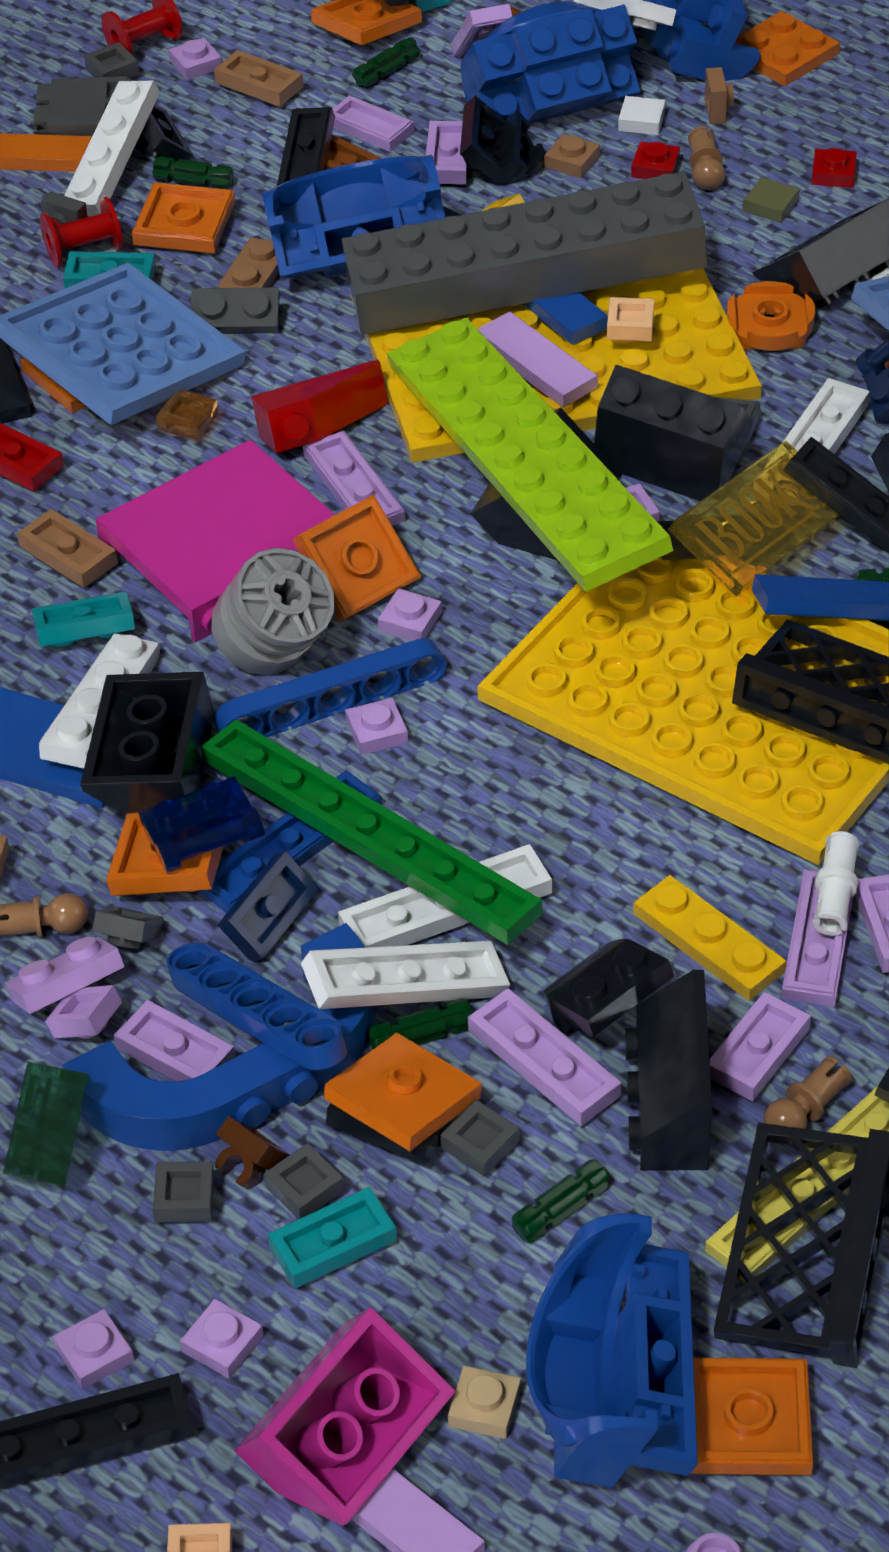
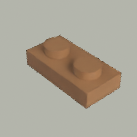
(258, 78)
(253, 267)
(67, 548)

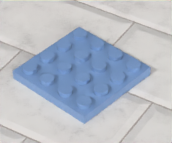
(119, 343)

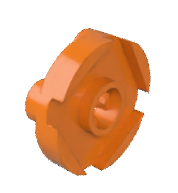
(786, 330)

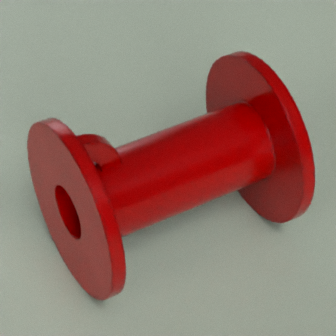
(162, 18)
(83, 231)

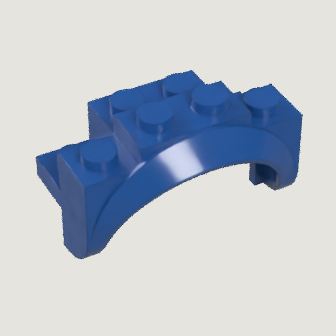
(693, 47)
(558, 60)
(341, 202)
(609, 1381)

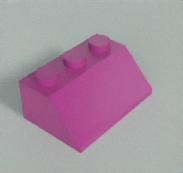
(346, 1419)

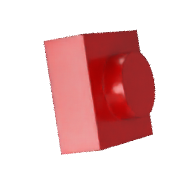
(654, 160)
(834, 167)

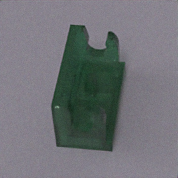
(46, 1123)

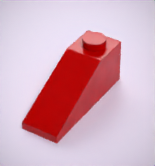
(318, 406)

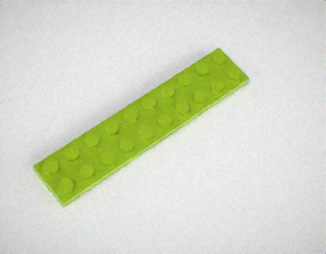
(530, 455)

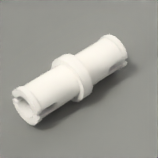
(836, 883)

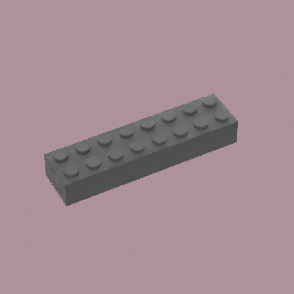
(524, 252)

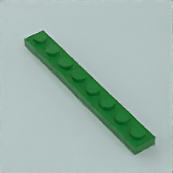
(373, 832)

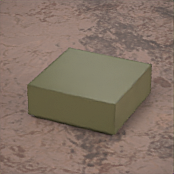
(771, 200)

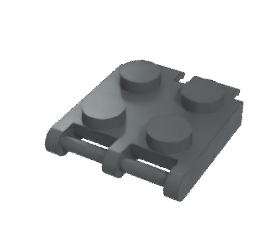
(73, 105)

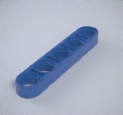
(354, 691)
(259, 1020)

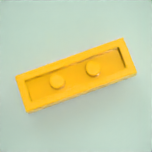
(709, 937)

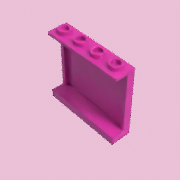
(207, 524)

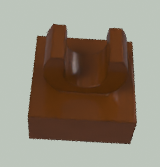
(249, 1146)

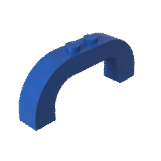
(246, 1088)

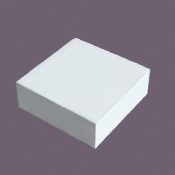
(641, 115)

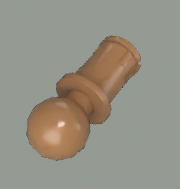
(705, 159)
(65, 914)
(808, 1097)

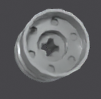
(272, 611)

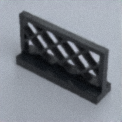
(805, 698)
(857, 1250)

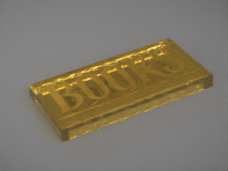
(753, 522)

